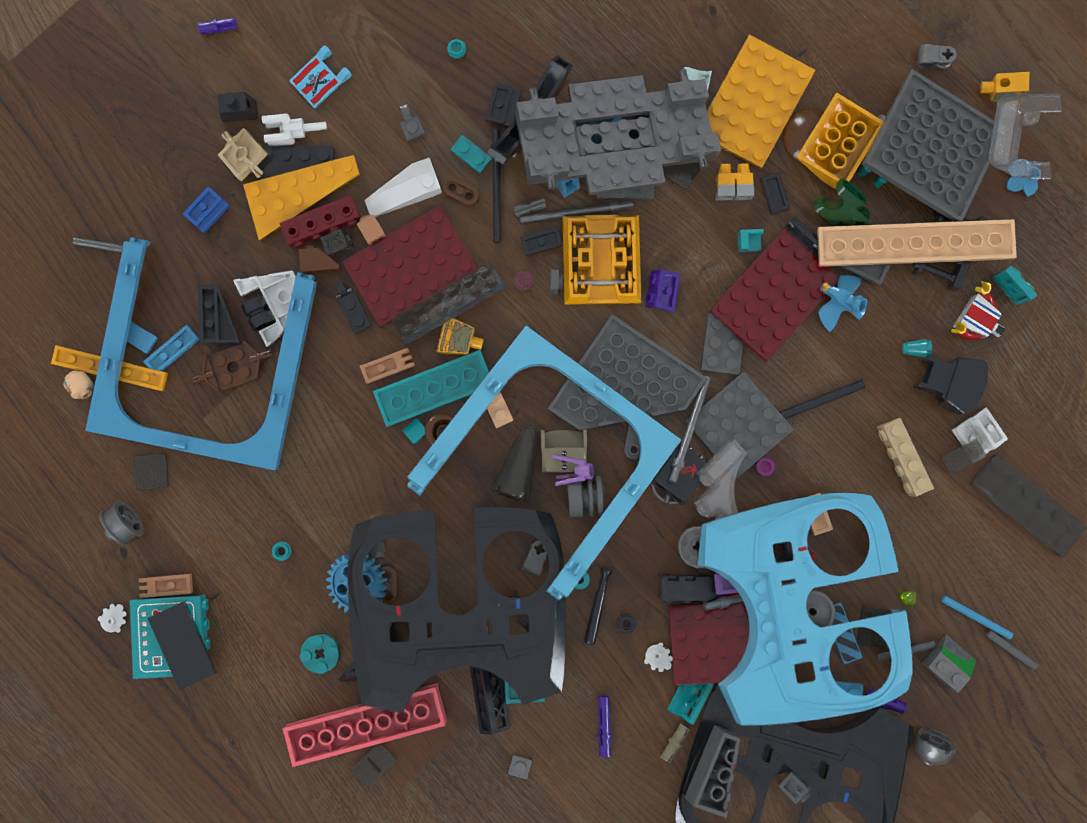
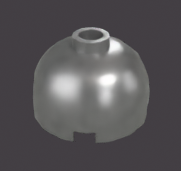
(934, 747)

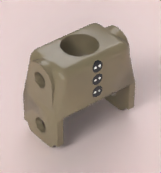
(563, 443)

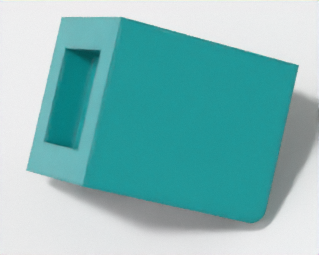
(749, 240)

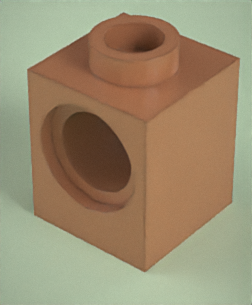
(370, 229)

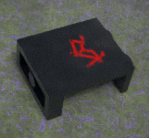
(688, 477)

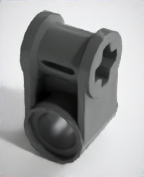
(534, 560)

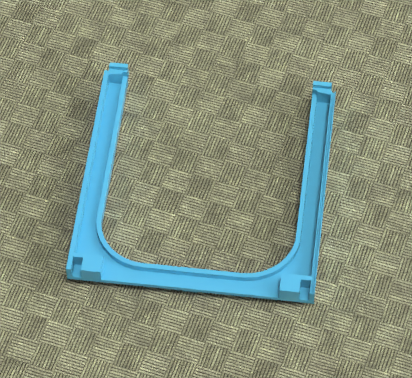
(533, 350)

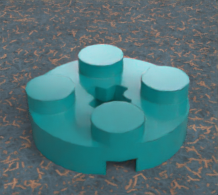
(319, 642)

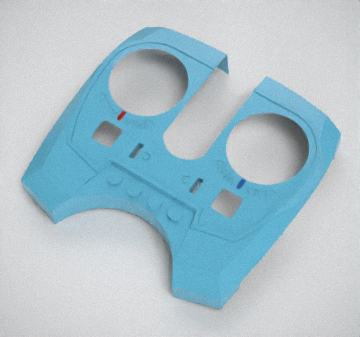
(765, 682)

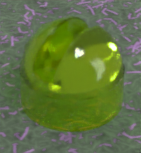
(909, 597)

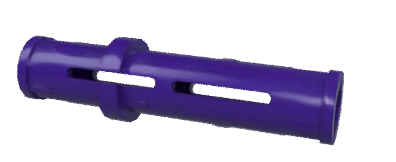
(604, 726)

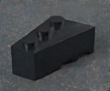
(214, 318)
(686, 588)

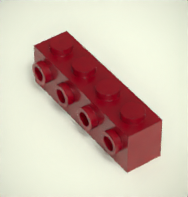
(320, 222)

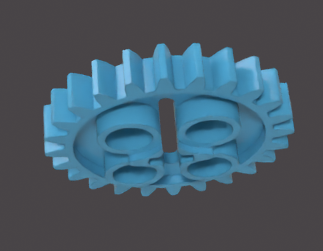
(339, 578)

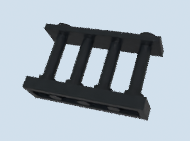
(955, 278)

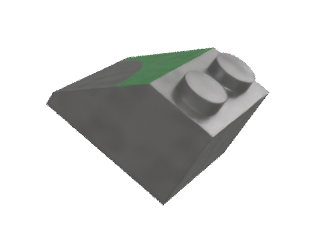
(950, 663)

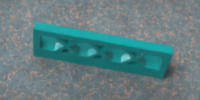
(687, 697)

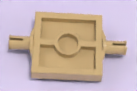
(242, 154)

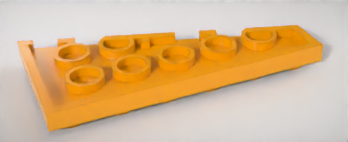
(294, 192)

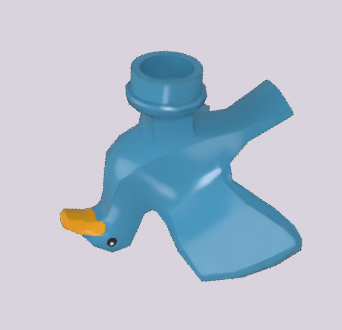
(842, 301)

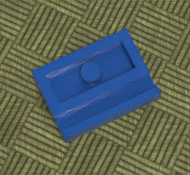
(206, 210)

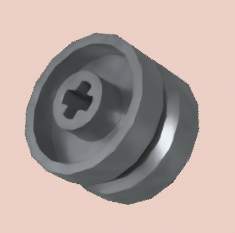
(824, 608)

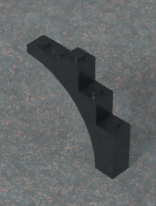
(548, 87)

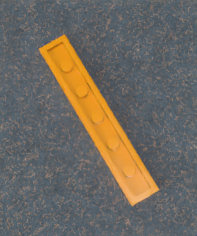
(89, 363)

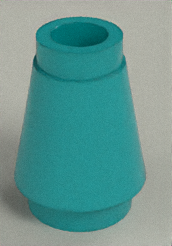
(918, 348)

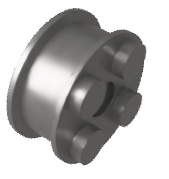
(121, 523)

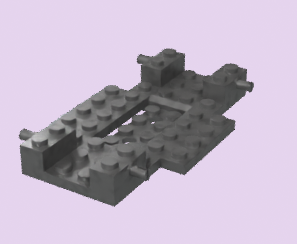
(671, 135)

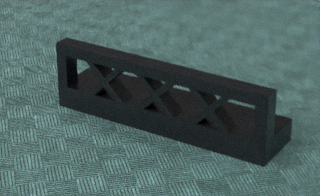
(484, 698)

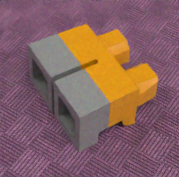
(734, 185)

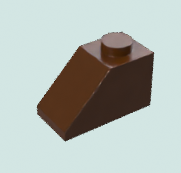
(316, 261)

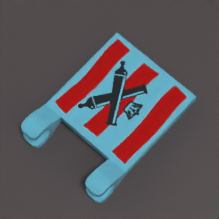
(316, 80)

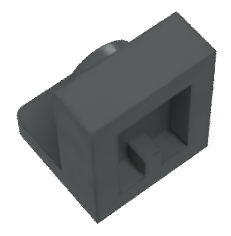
(795, 788)

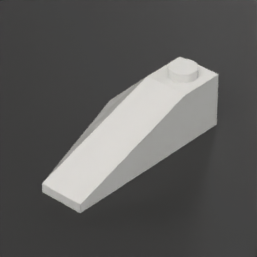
(408, 187)

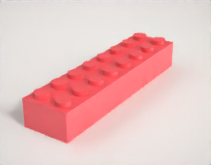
(362, 727)

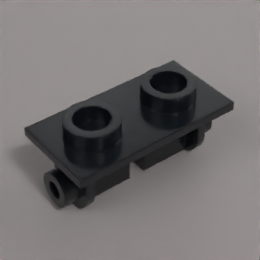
(802, 234)

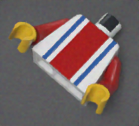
(979, 316)

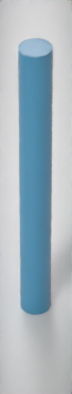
(977, 617)

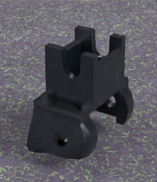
(955, 384)

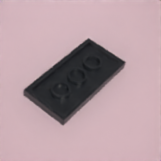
(182, 645)

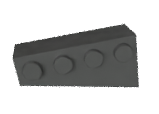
(714, 773)

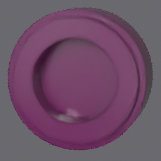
(764, 466)

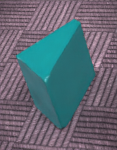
(415, 431)

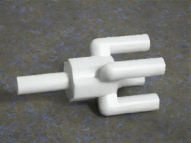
(289, 129)

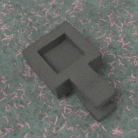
(411, 126)

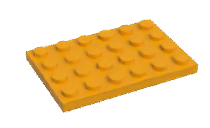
(757, 100)

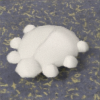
(112, 618)
(658, 657)

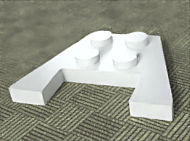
(277, 292)

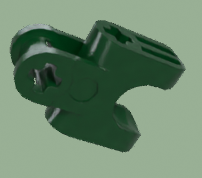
(848, 209)

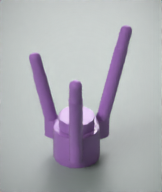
(582, 472)

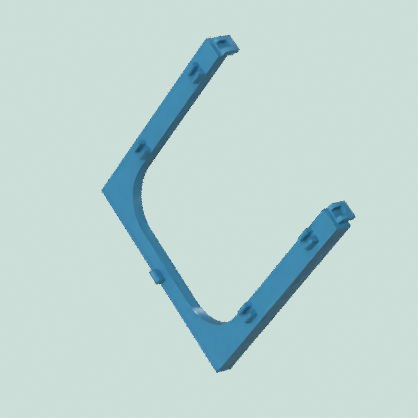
(110, 419)

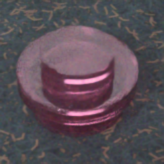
(523, 280)

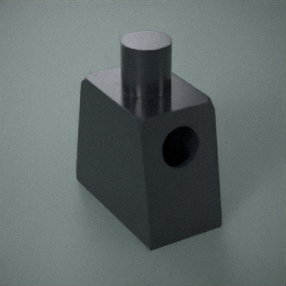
(234, 107)

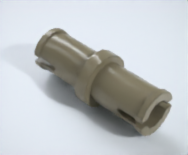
(675, 743)

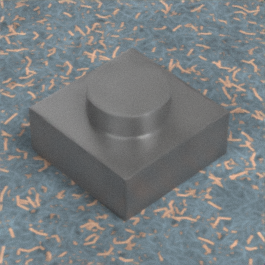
(520, 766)

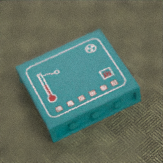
(146, 653)

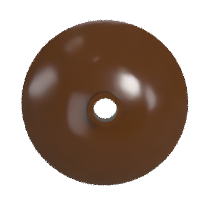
(799, 129)

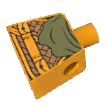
(1006, 84)
(458, 338)

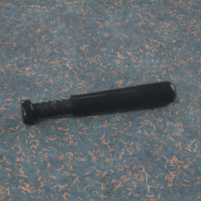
(596, 612)

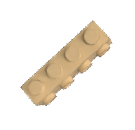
(905, 457)

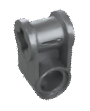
(935, 56)

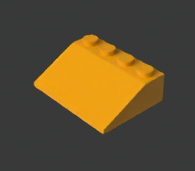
(839, 141)

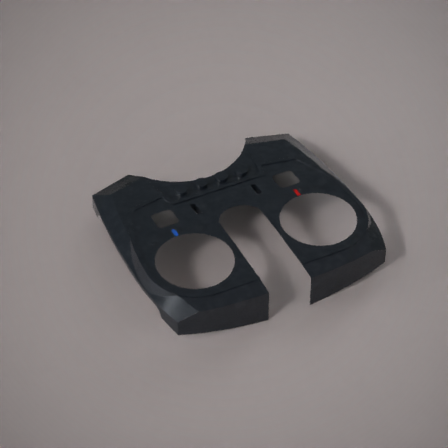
(394, 671)
(870, 743)

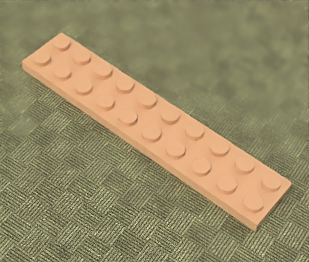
(916, 243)

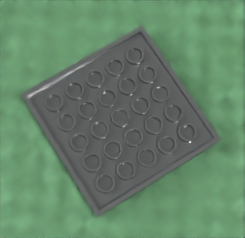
(932, 146)

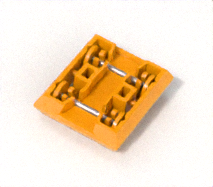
(601, 259)

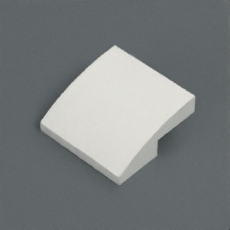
(982, 427)

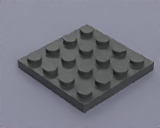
(744, 415)

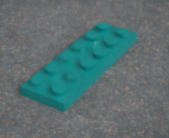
(431, 388)

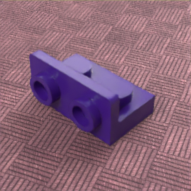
(662, 290)

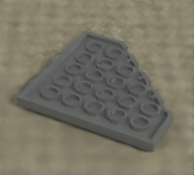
(636, 370)

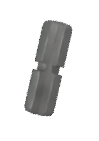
(525, 208)

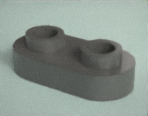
(631, 440)

